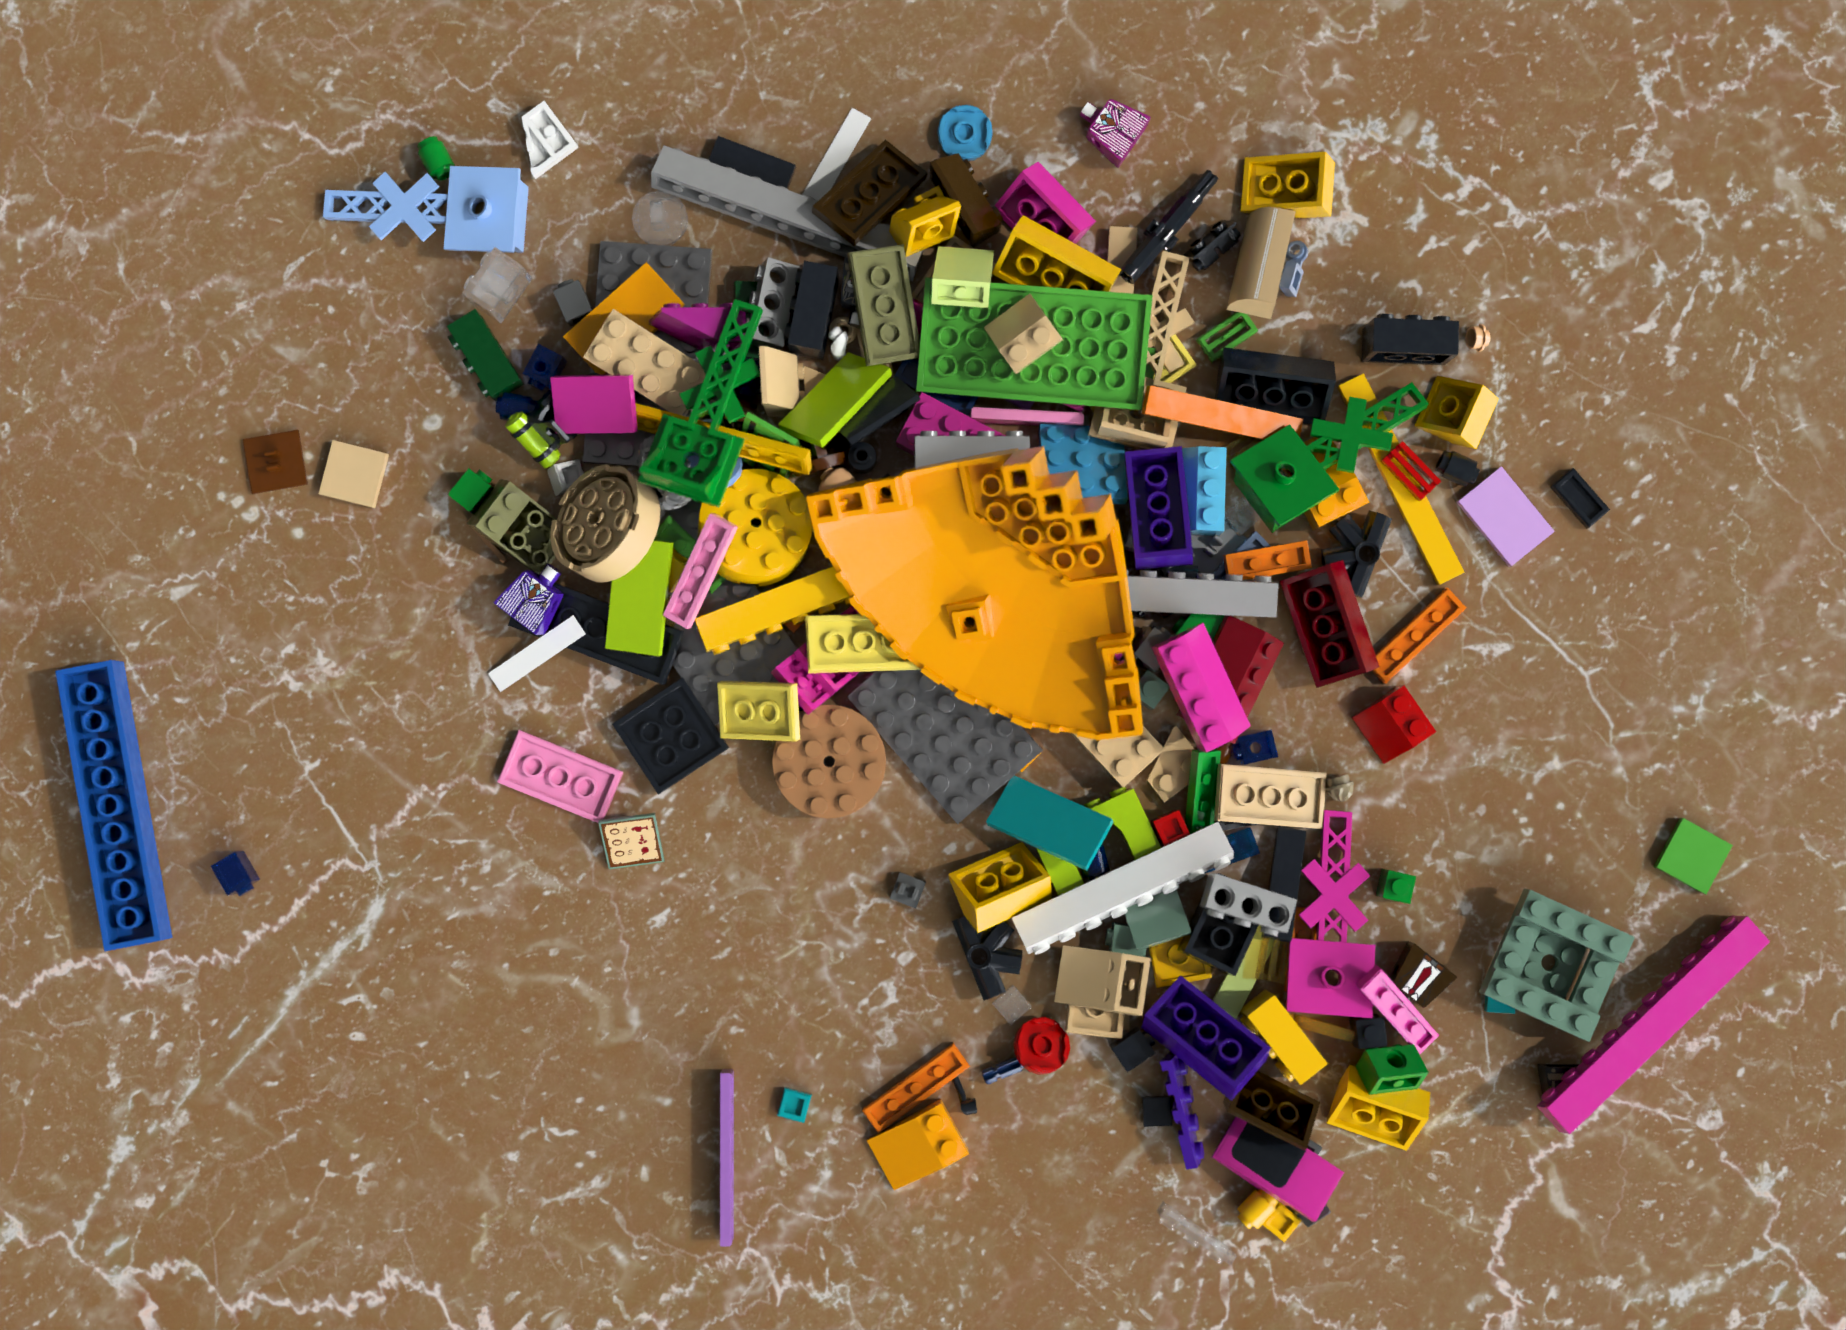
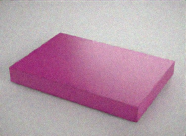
(594, 403)

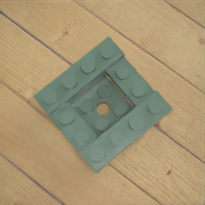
(1548, 927)

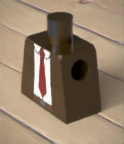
(1420, 975)

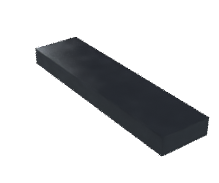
(1286, 872)

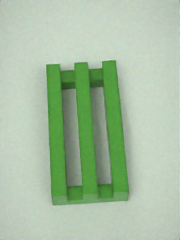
(1207, 349)

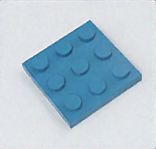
(1098, 461)

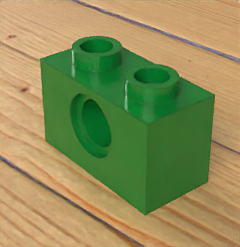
(1391, 1069)

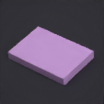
(1505, 516)

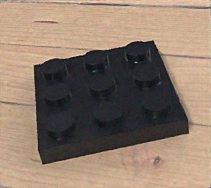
(670, 736)

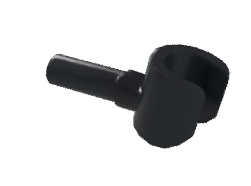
(968, 1106)

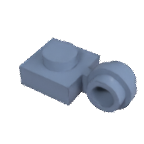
(1293, 272)

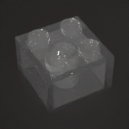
(496, 284)

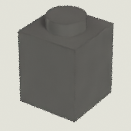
(572, 301)

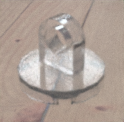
(660, 218)

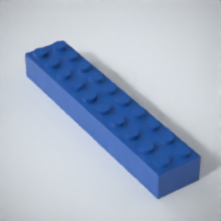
(113, 804)

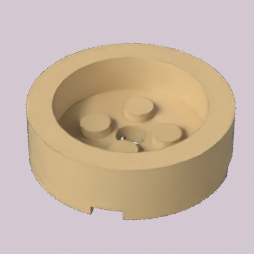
(625, 526)

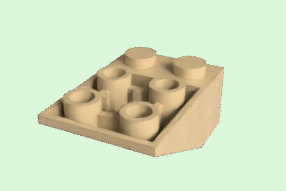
(1102, 980)

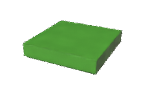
(1693, 855)

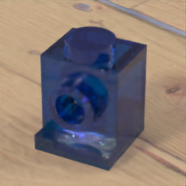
(1267, 747)

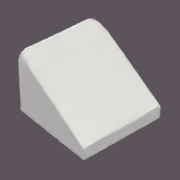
(564, 474)

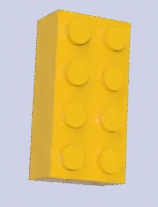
(1048, 260)

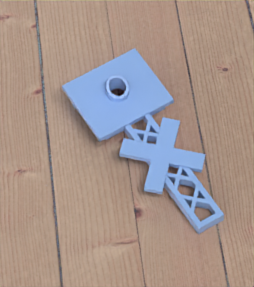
(498, 225)

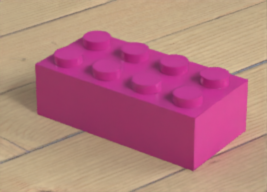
(936, 416)

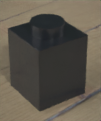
(1368, 1032)
(1133, 1048)

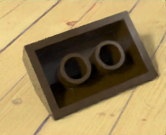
(956, 182)
(1275, 1109)

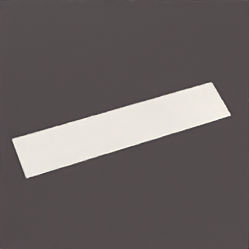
(837, 154)
(537, 653)

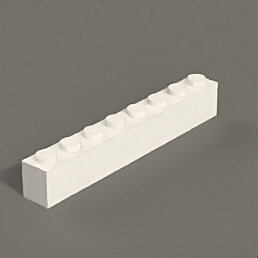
(1124, 887)

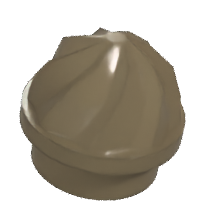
(1340, 788)

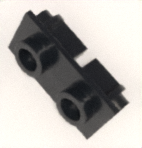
(1220, 236)

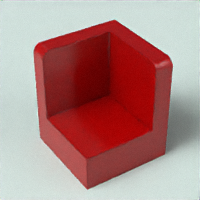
(1169, 827)

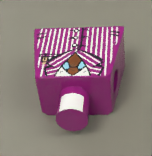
(1114, 129)

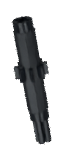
(1162, 234)

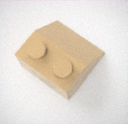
(1023, 333)

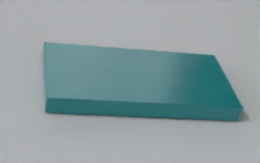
(1049, 822)

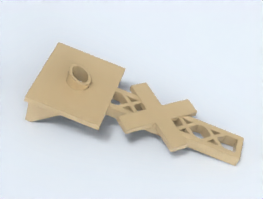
(1151, 431)

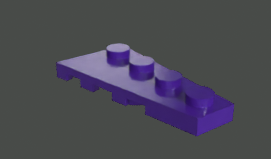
(1182, 1112)

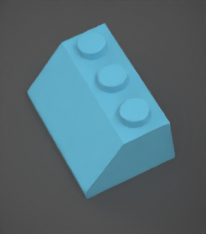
(1205, 488)

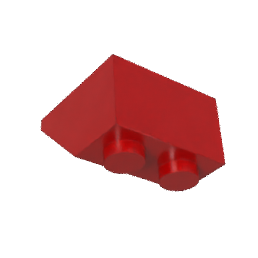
(1393, 724)

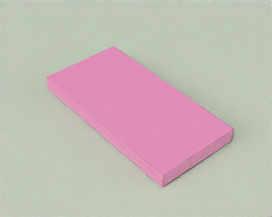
(560, 776)

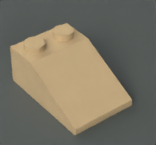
(780, 381)

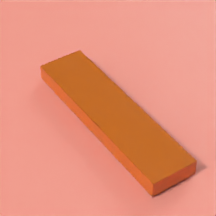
(1417, 634)
(915, 1087)

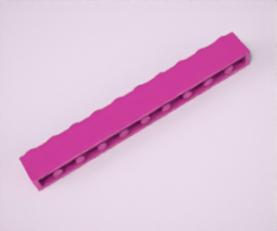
(1652, 1023)

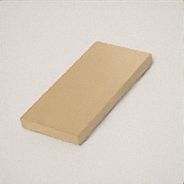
(1270, 796)

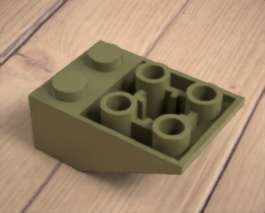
(528, 521)

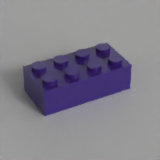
(1159, 508)
(1205, 1037)

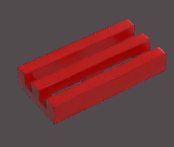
(1418, 463)

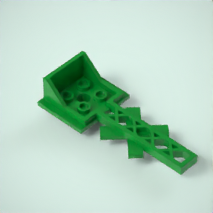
(680, 438)
(1283, 498)

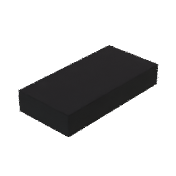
(1580, 498)

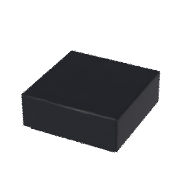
(1156, 1111)

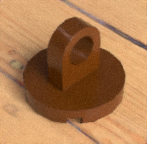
(820, 458)

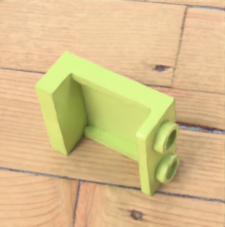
(962, 277)

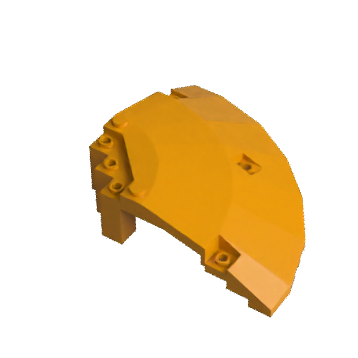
(1015, 555)

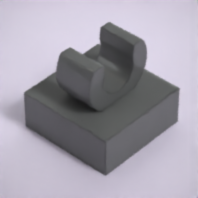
(907, 890)

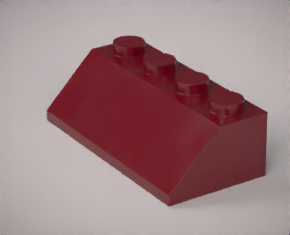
(1246, 657)

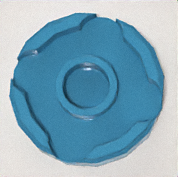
(965, 132)

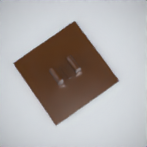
(275, 461)

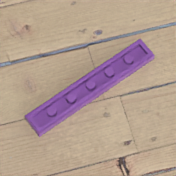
(726, 1157)

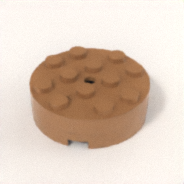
(857, 767)

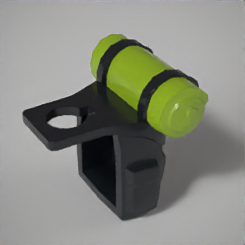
(539, 431)

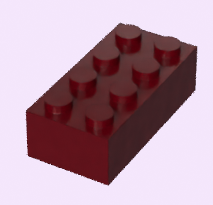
(1329, 624)

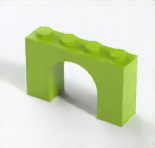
(1127, 817)

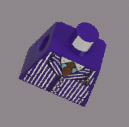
(532, 599)

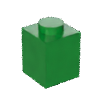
(471, 489)
(1395, 886)

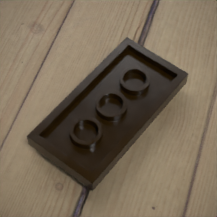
(869, 192)

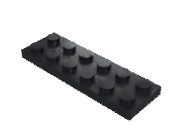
(593, 618)

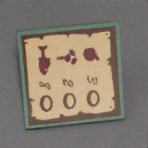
(631, 841)

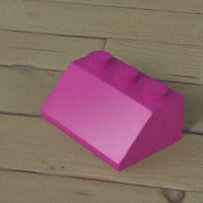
(1045, 201)

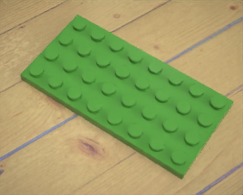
(1093, 366)

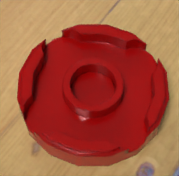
(1041, 1045)

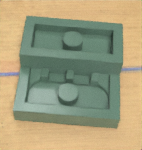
(1157, 921)

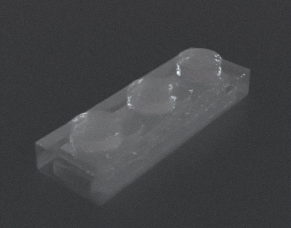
(1195, 1234)

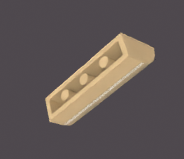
(1261, 261)

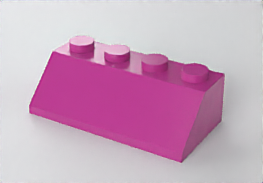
(1201, 688)

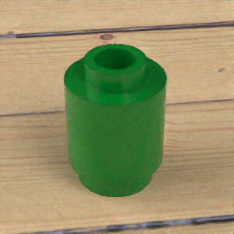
(435, 158)

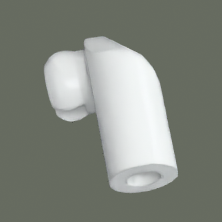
(839, 342)

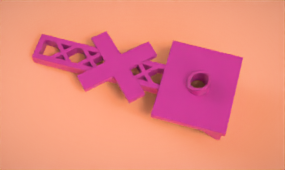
(1313, 958)

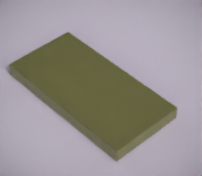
(884, 304)

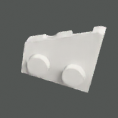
(545, 139)

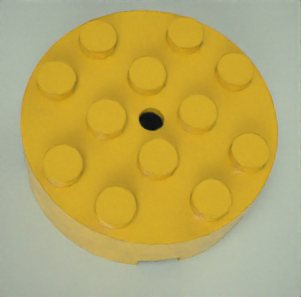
(770, 531)

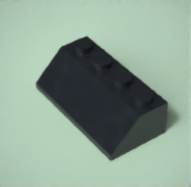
(1276, 383)

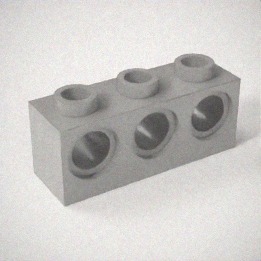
(780, 294)
(1262, 903)

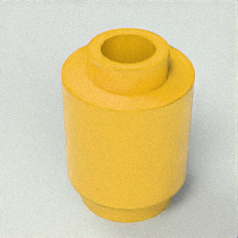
(1256, 1208)

